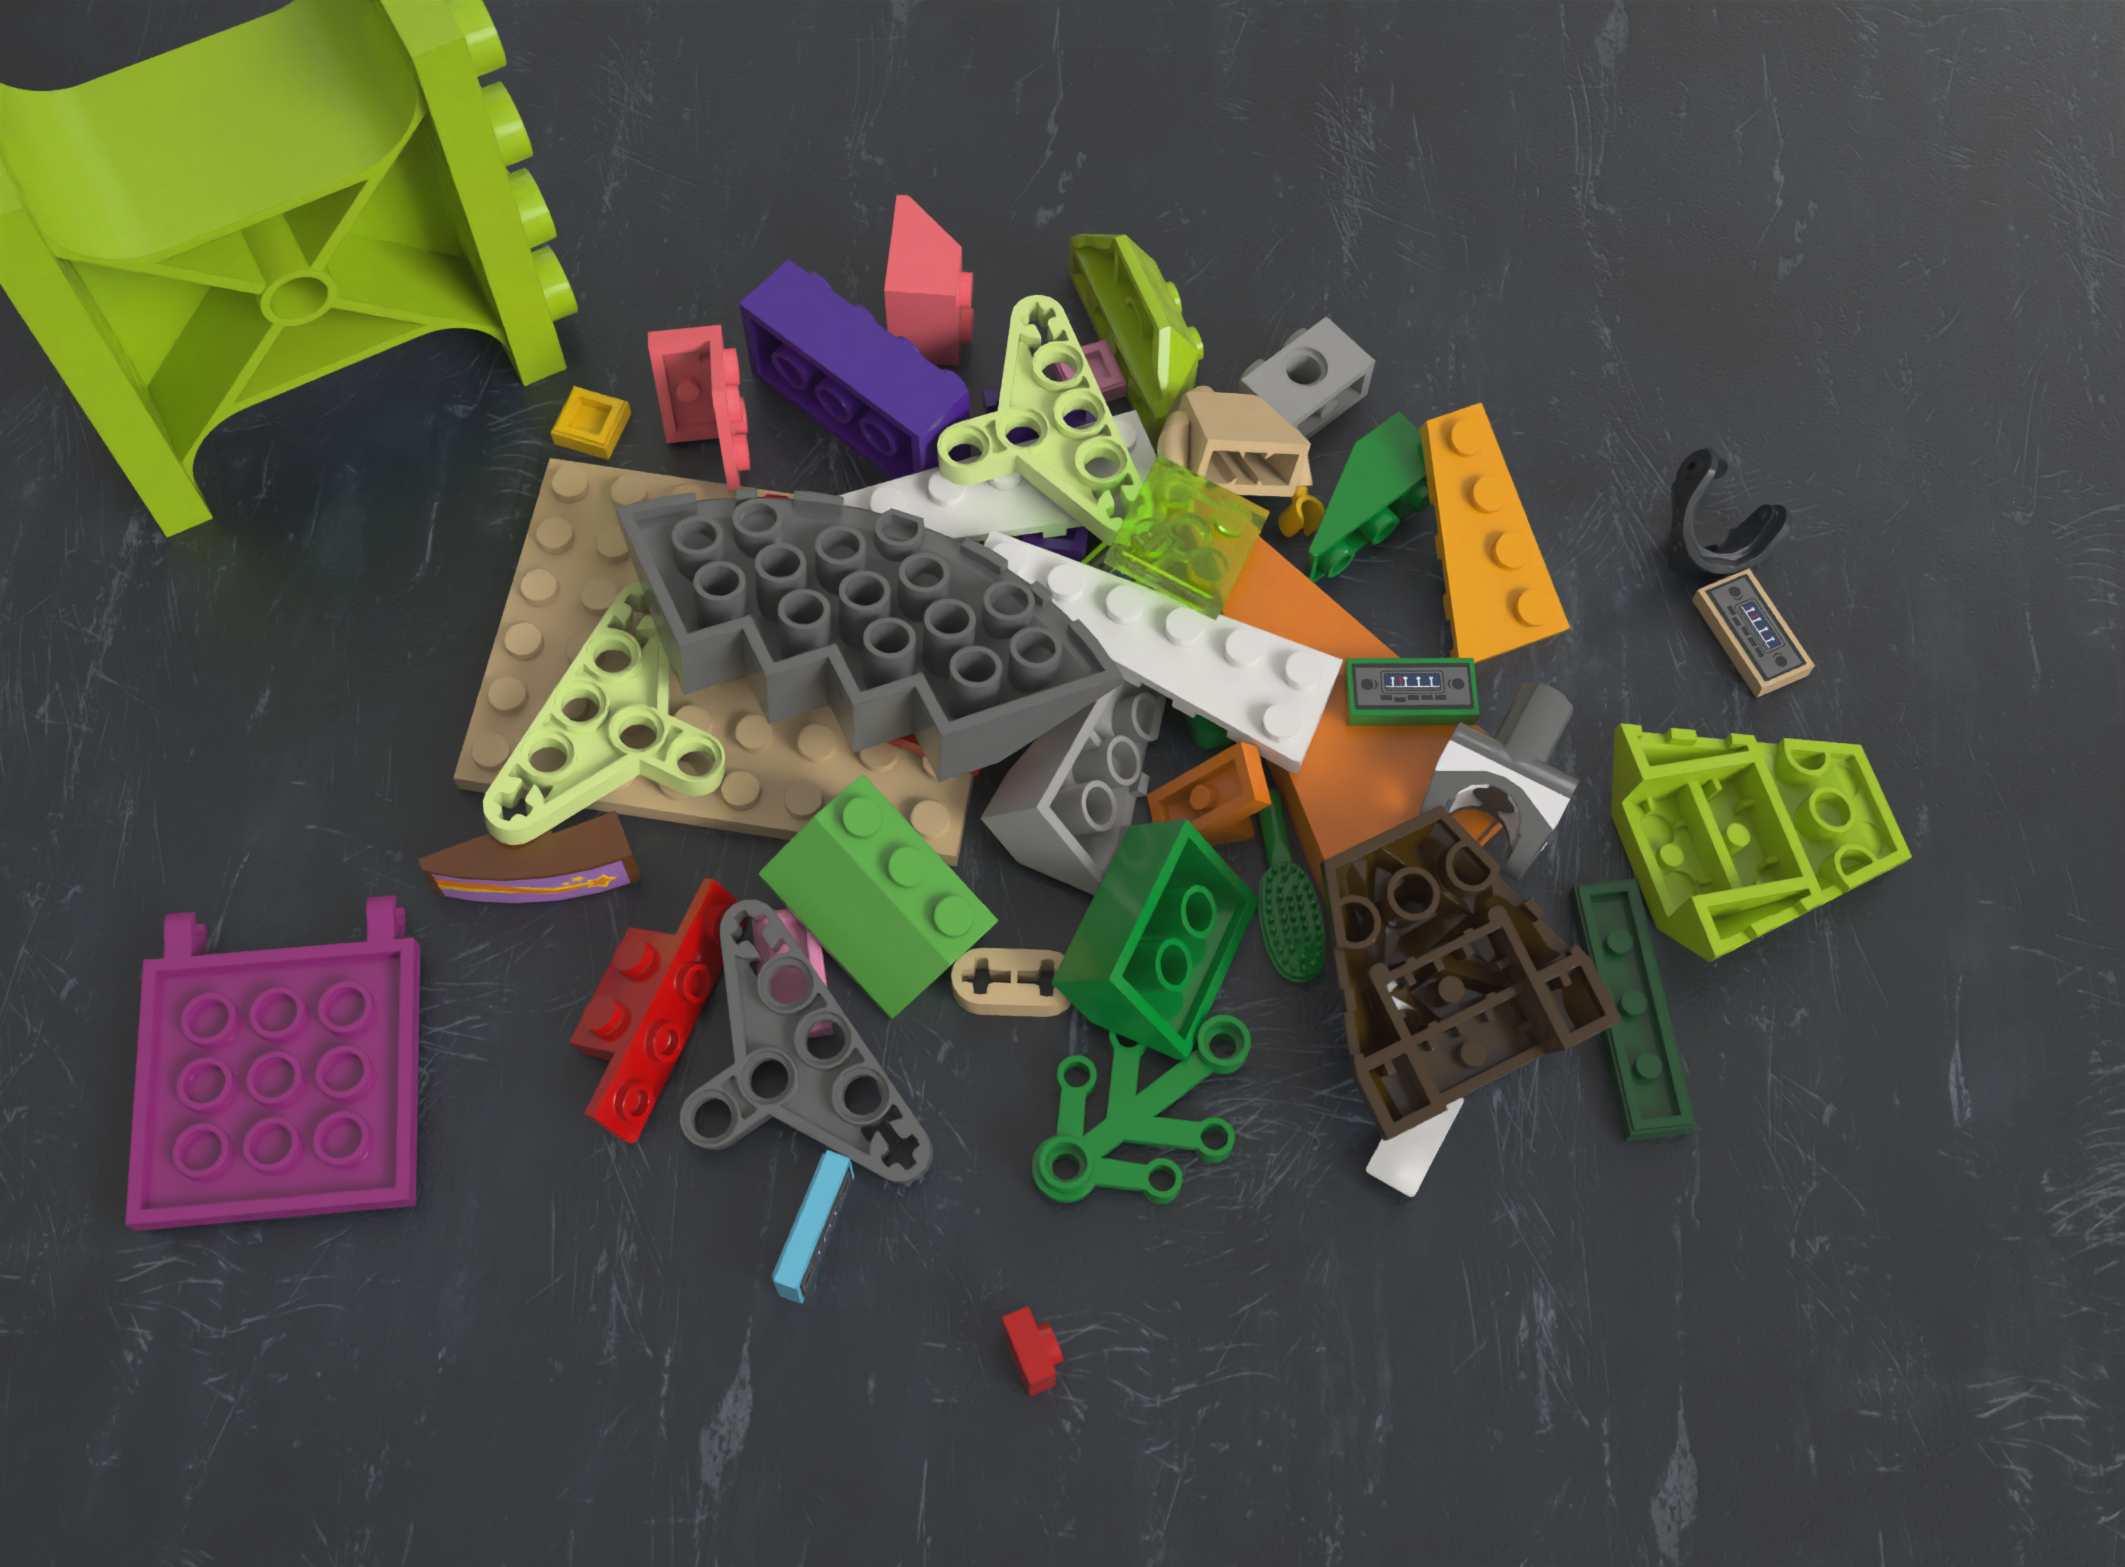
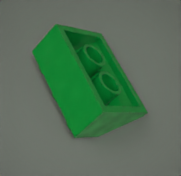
(1157, 938)

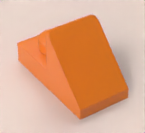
(1216, 796)

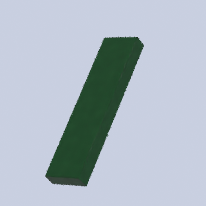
(1642, 1047)

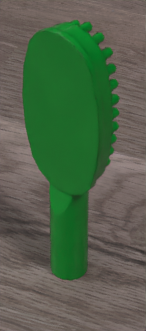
(1288, 904)

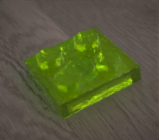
(1186, 537)

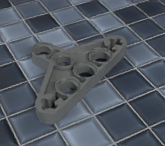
(779, 1032)

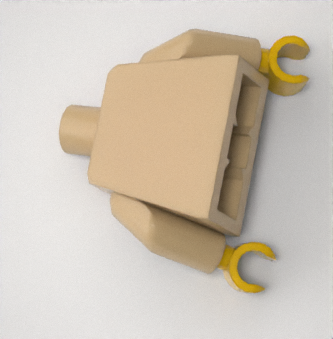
(1245, 450)

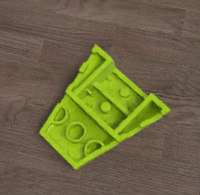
(1746, 830)

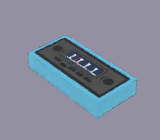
(813, 1226)

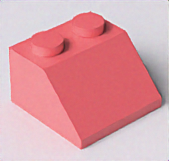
(925, 286)

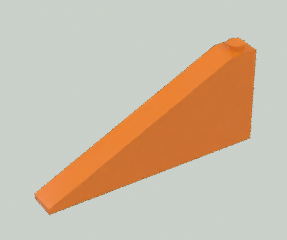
(1352, 776)

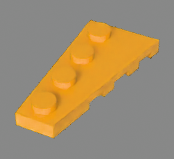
(1490, 559)

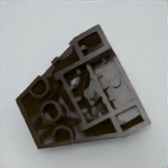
(1447, 971)

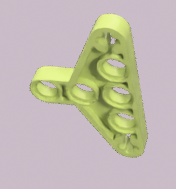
(1036, 402)
(593, 748)

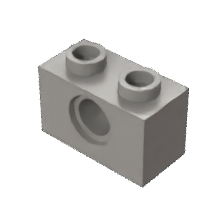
(1326, 361)

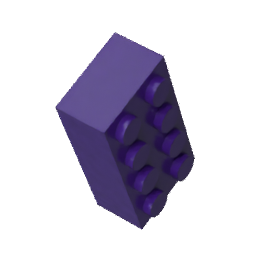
(851, 372)

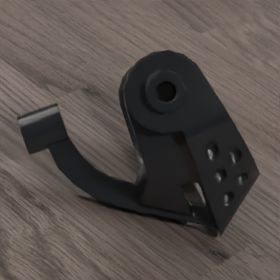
(1734, 547)

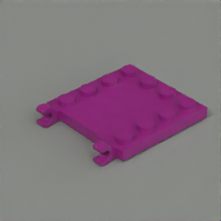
(275, 1078)

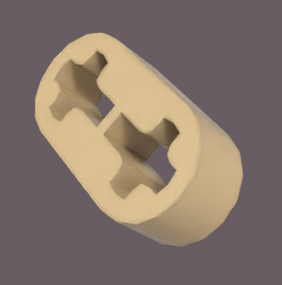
(1011, 997)

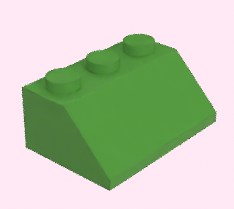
(876, 896)

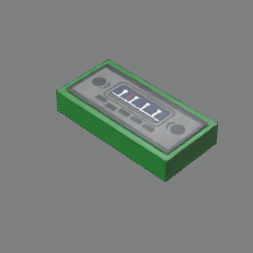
(1411, 691)

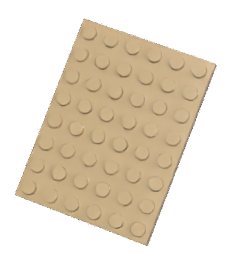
(773, 771)

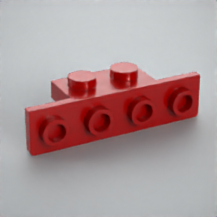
(649, 1010)

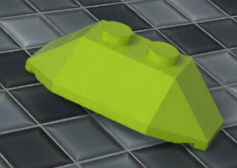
(1140, 323)

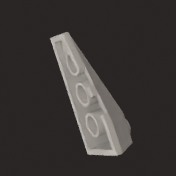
(1078, 788)

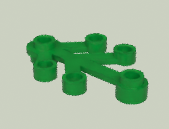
(1134, 1119)

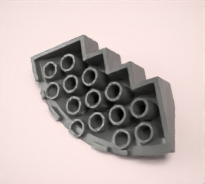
(862, 618)

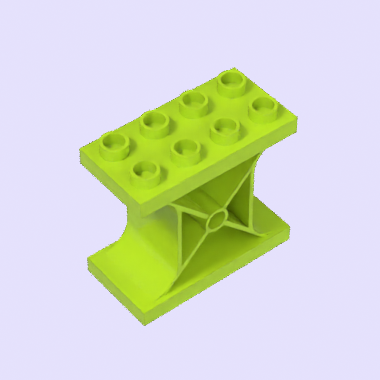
(271, 220)

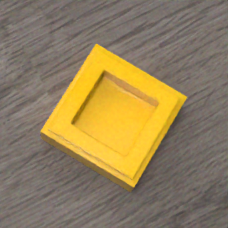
(591, 423)

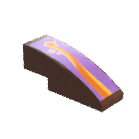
(548, 868)

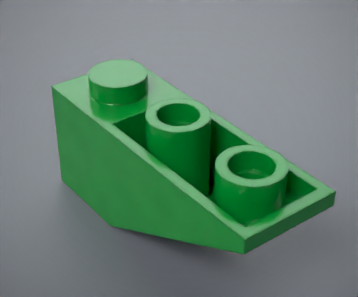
(1376, 489)

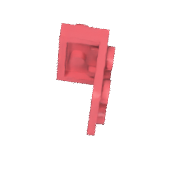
(701, 393)

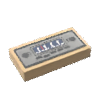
(1753, 633)

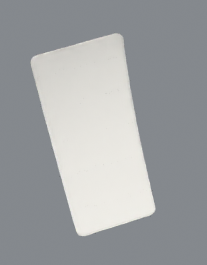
(1407, 1157)

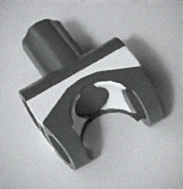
(1510, 773)

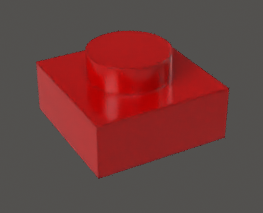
(1032, 1349)

